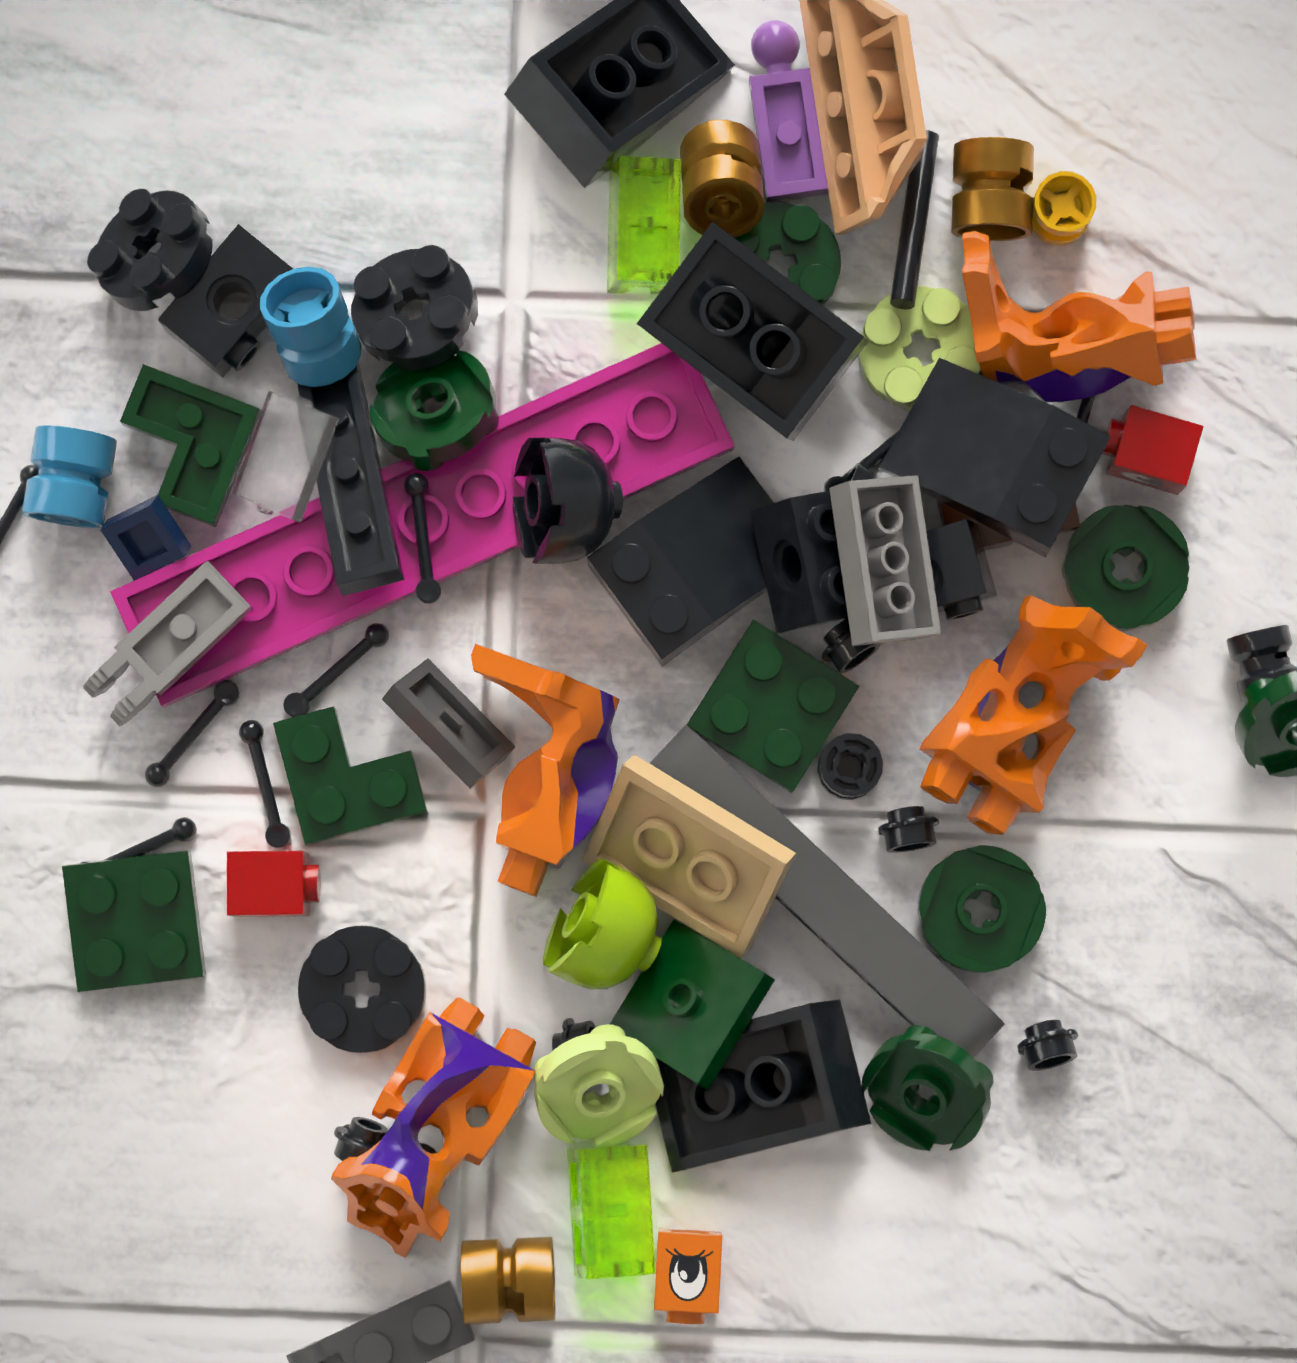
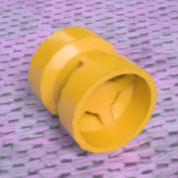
(1070, 197)

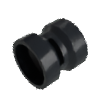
(1261, 655)
(841, 772)

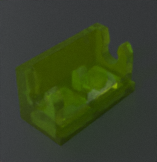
(643, 223)
(611, 1211)

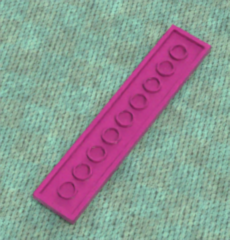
(640, 415)

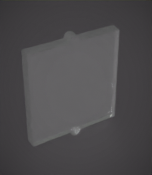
(285, 456)

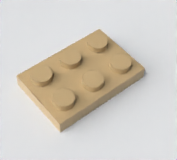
(690, 855)

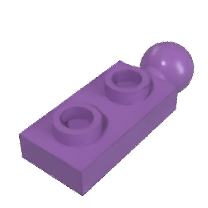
(785, 117)

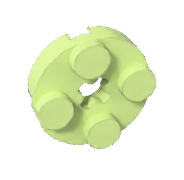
(936, 316)
(590, 1060)

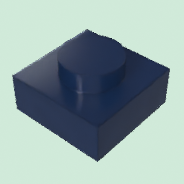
(145, 537)

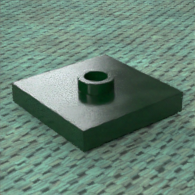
(692, 1003)

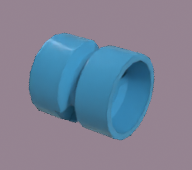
(310, 326)
(69, 476)

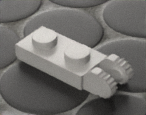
(171, 639)

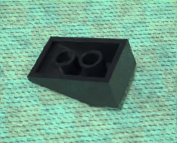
(616, 81)
(752, 332)
(996, 454)
(687, 562)
(779, 1086)

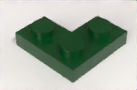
(208, 434)
(339, 797)

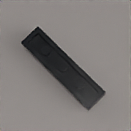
(354, 490)

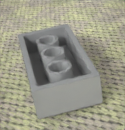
(885, 560)

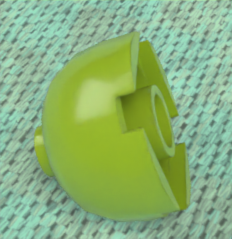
(605, 931)

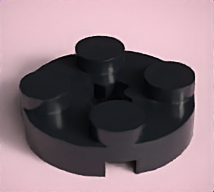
(140, 276)
(408, 276)
(335, 963)

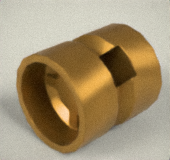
(721, 177)
(993, 185)
(508, 1280)

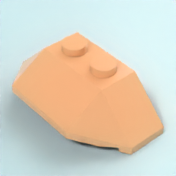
(863, 104)

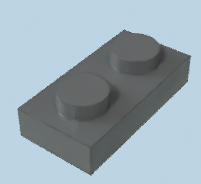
(448, 723)

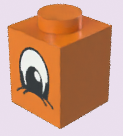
(688, 1274)

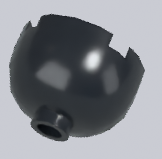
(565, 500)

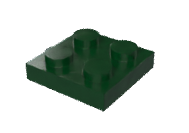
(772, 706)
(134, 920)

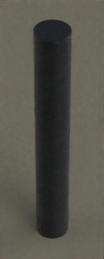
(914, 227)

